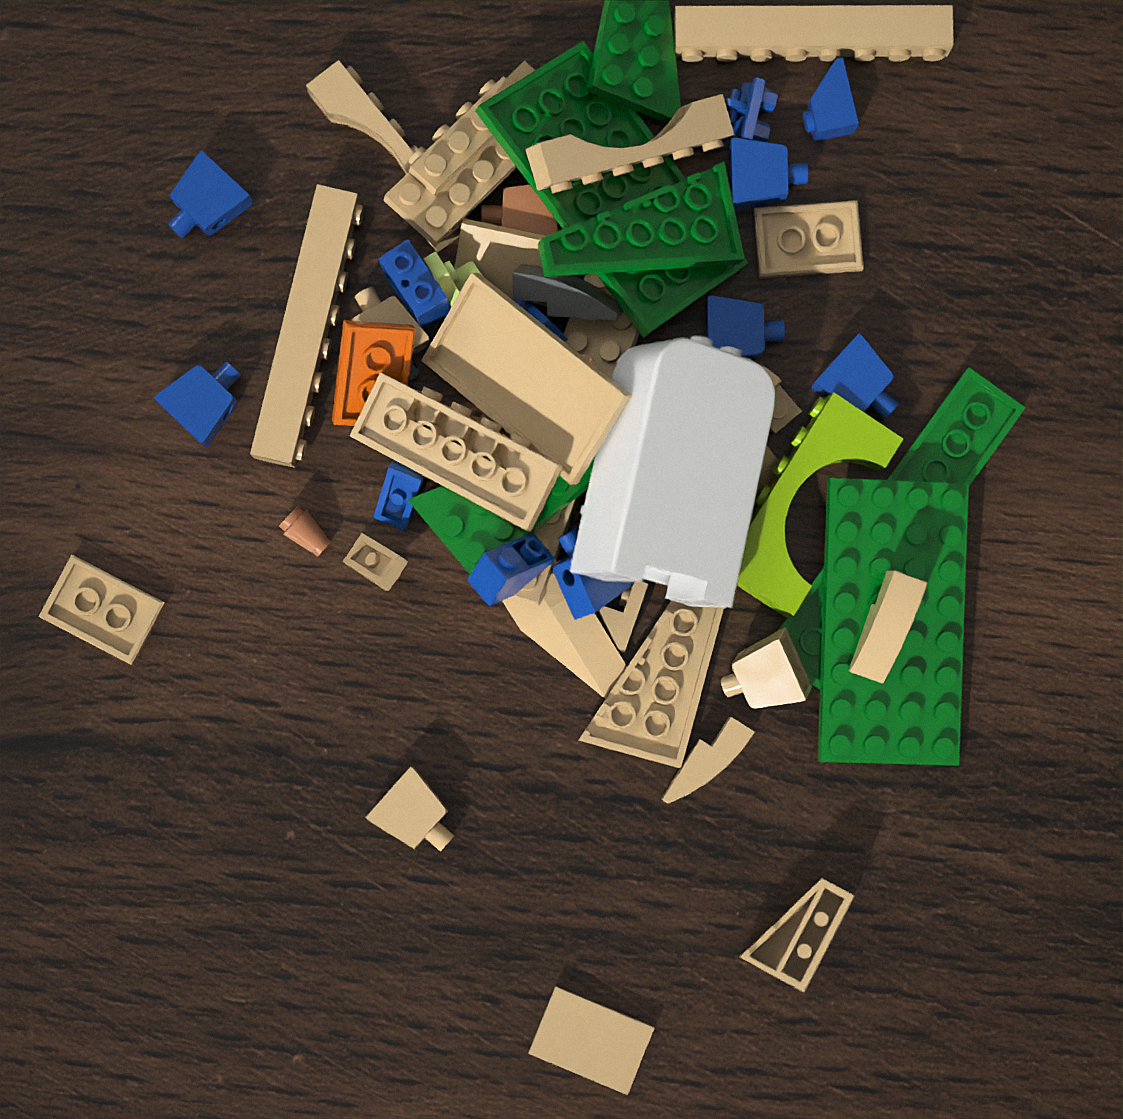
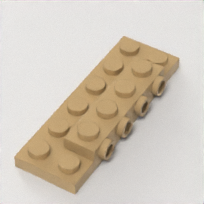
(454, 171)
(457, 450)

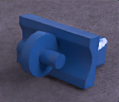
(744, 110)

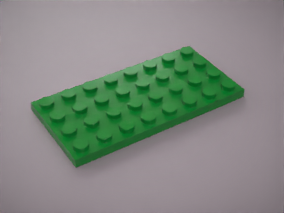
(557, 104)
(918, 707)

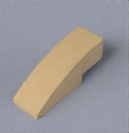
(887, 626)
(707, 761)

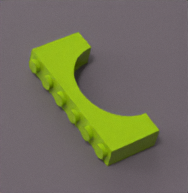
(833, 436)

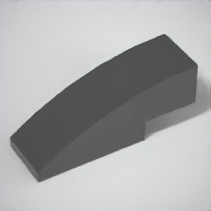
(564, 295)

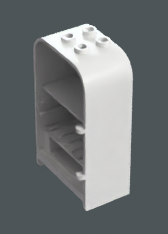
(678, 471)

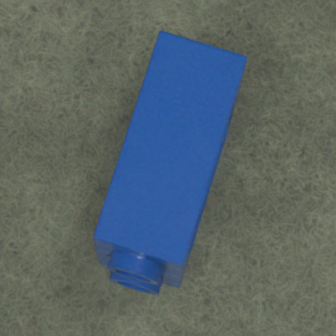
(414, 285)

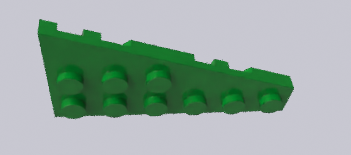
(664, 229)
(473, 530)

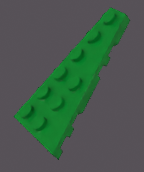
(636, 58)

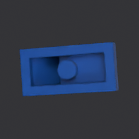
(399, 486)

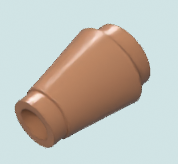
(305, 531)

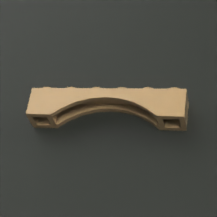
(346, 103)
(568, 158)

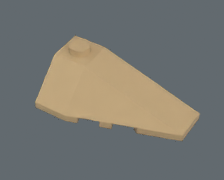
(577, 643)

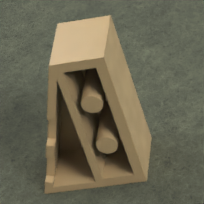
(801, 936)

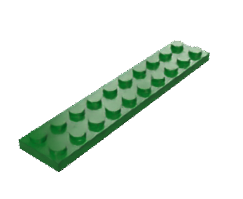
(947, 450)

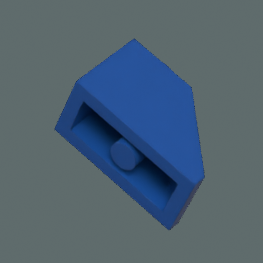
(831, 107)

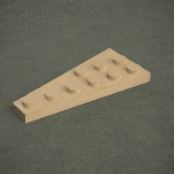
(660, 689)

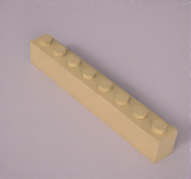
(813, 32)
(306, 326)

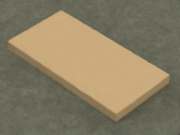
(525, 377)

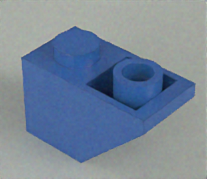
(509, 568)

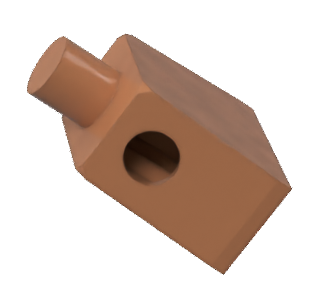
(521, 211)

